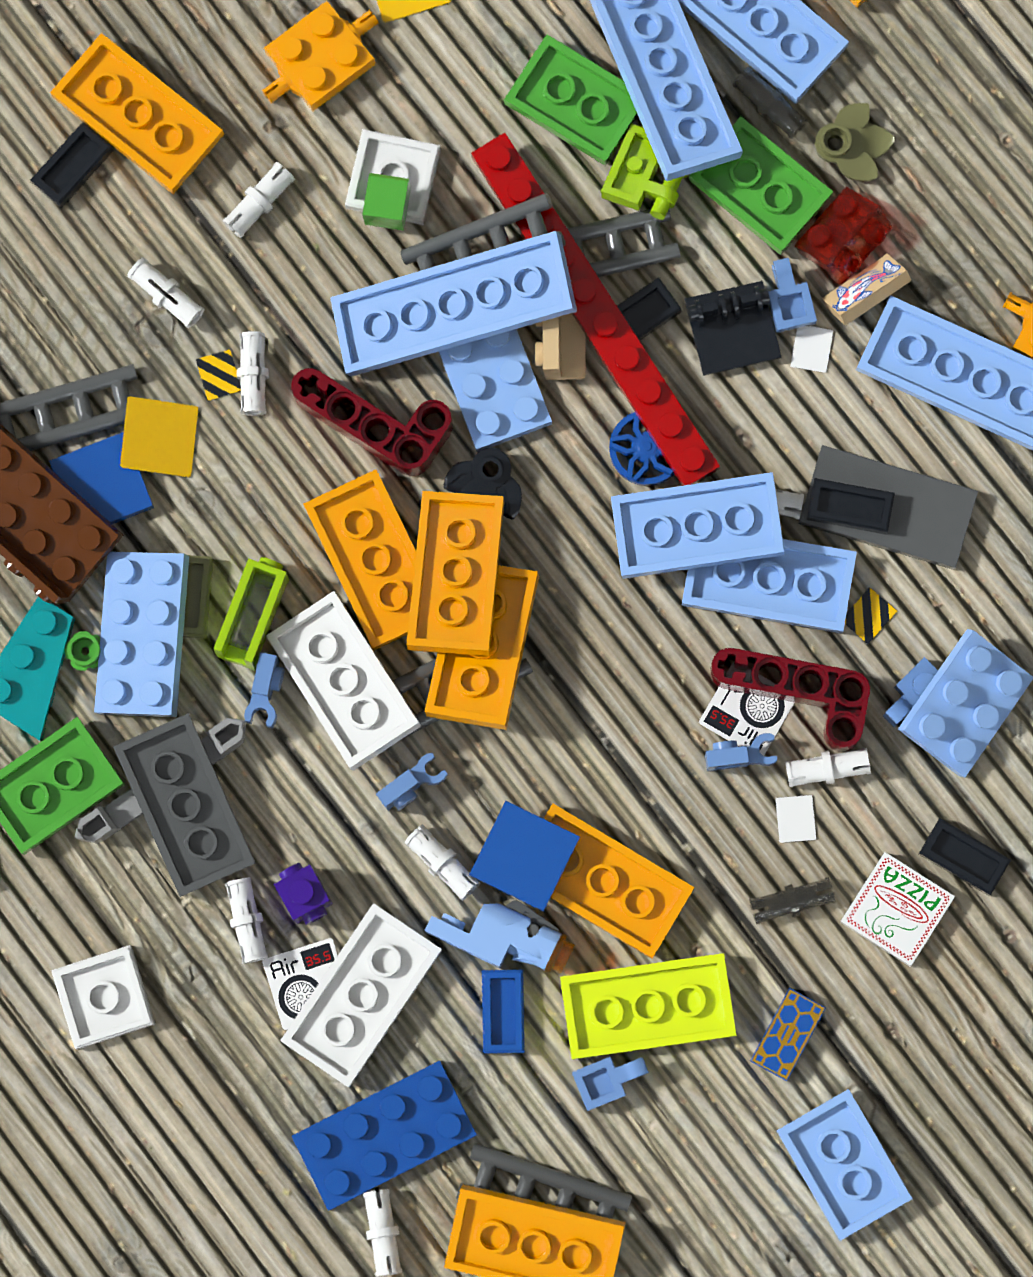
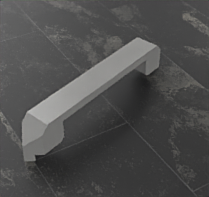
(107, 821)

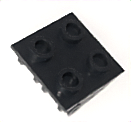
(733, 328)

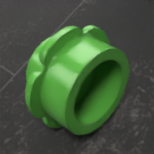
(74, 650)

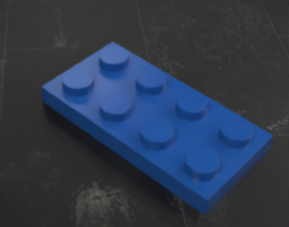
(384, 1135)

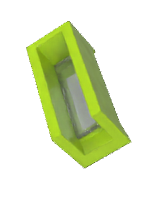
(251, 612)

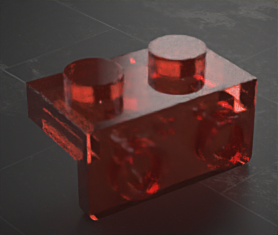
(844, 235)

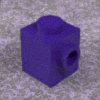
(303, 893)

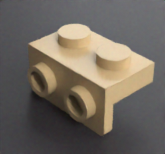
(562, 349)

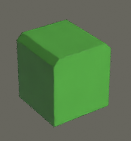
(386, 201)

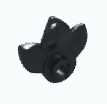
(470, 478)

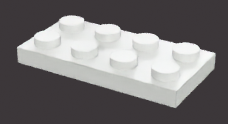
(343, 681)
(361, 995)

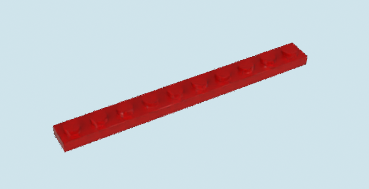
(605, 324)

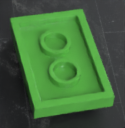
(573, 99)
(764, 189)
(54, 785)

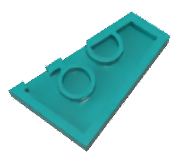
(32, 667)

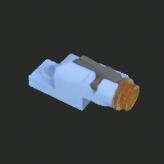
(505, 931)

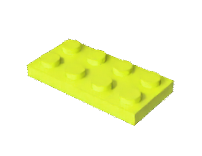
(648, 1006)

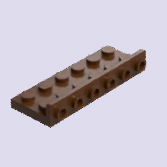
(47, 525)

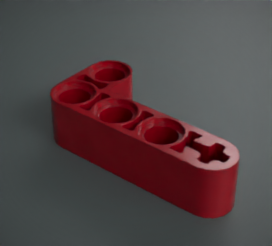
(368, 415)
(789, 690)

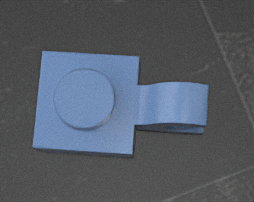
(790, 303)
(266, 680)
(911, 689)
(728, 754)
(402, 789)
(603, 1082)

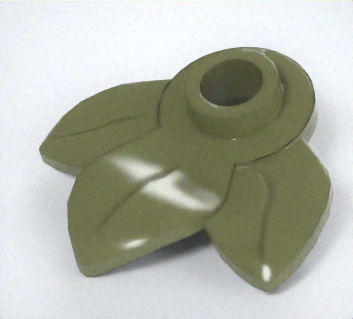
(859, 140)

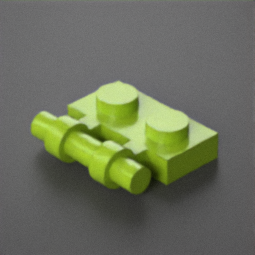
(633, 175)

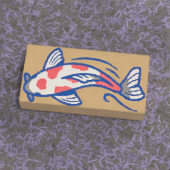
(866, 289)

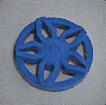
(643, 451)

